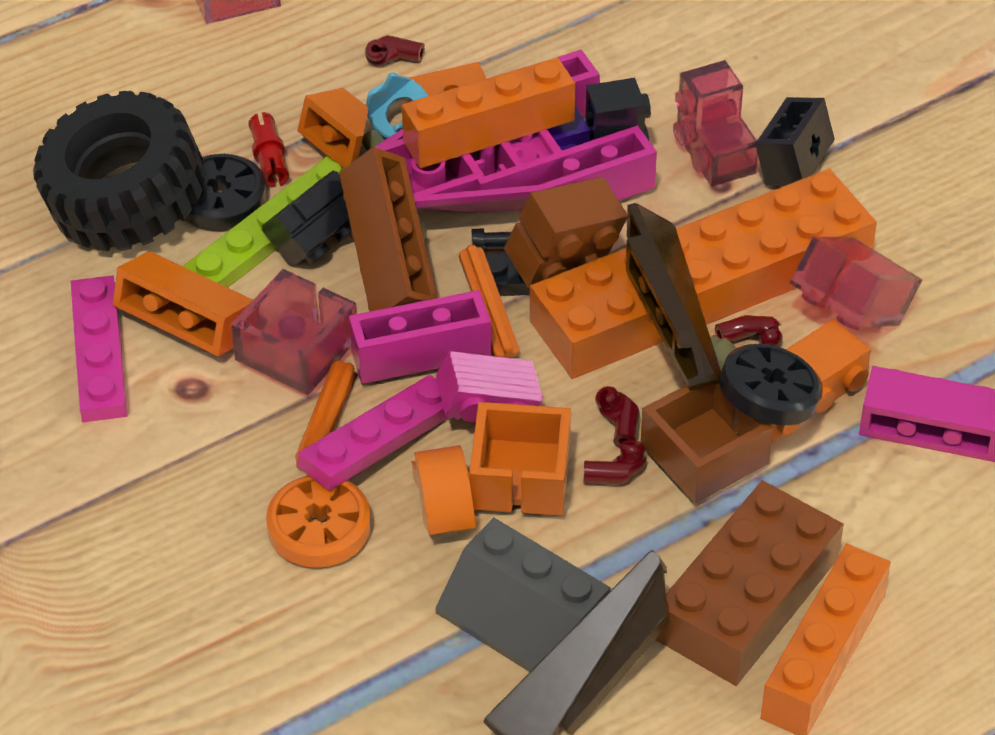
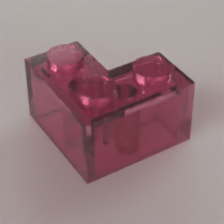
(712, 124)

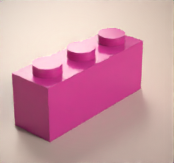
(418, 335)
(929, 413)

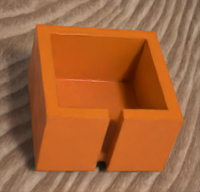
(520, 458)

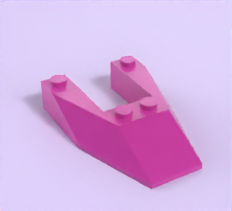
(507, 172)

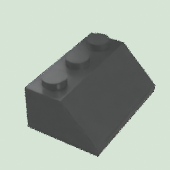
(517, 594)

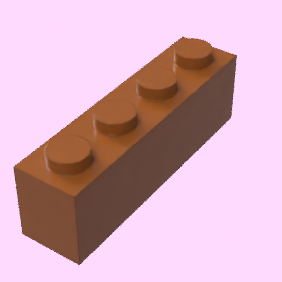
(386, 230)

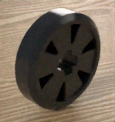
(241, 194)
(770, 384)

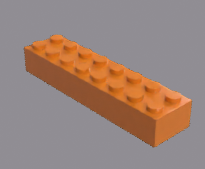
(733, 259)

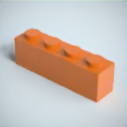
(488, 112)
(825, 640)

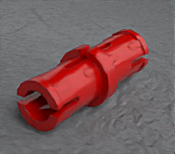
(268, 149)

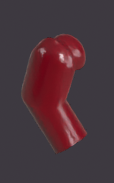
(392, 48)
(747, 326)
(619, 411)
(620, 469)

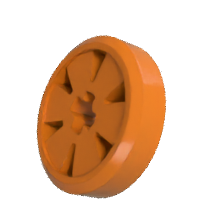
(315, 542)

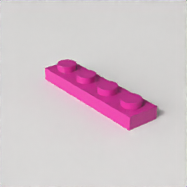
(98, 349)
(374, 434)

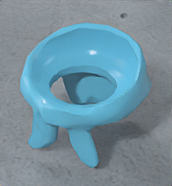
(384, 95)

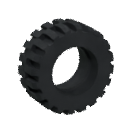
(133, 203)

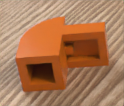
(444, 489)

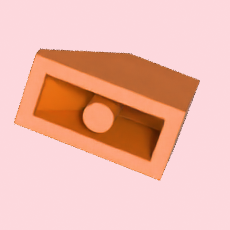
(334, 124)

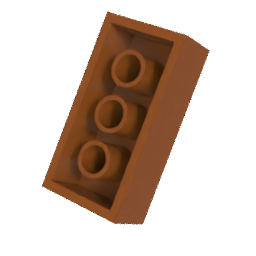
(750, 581)

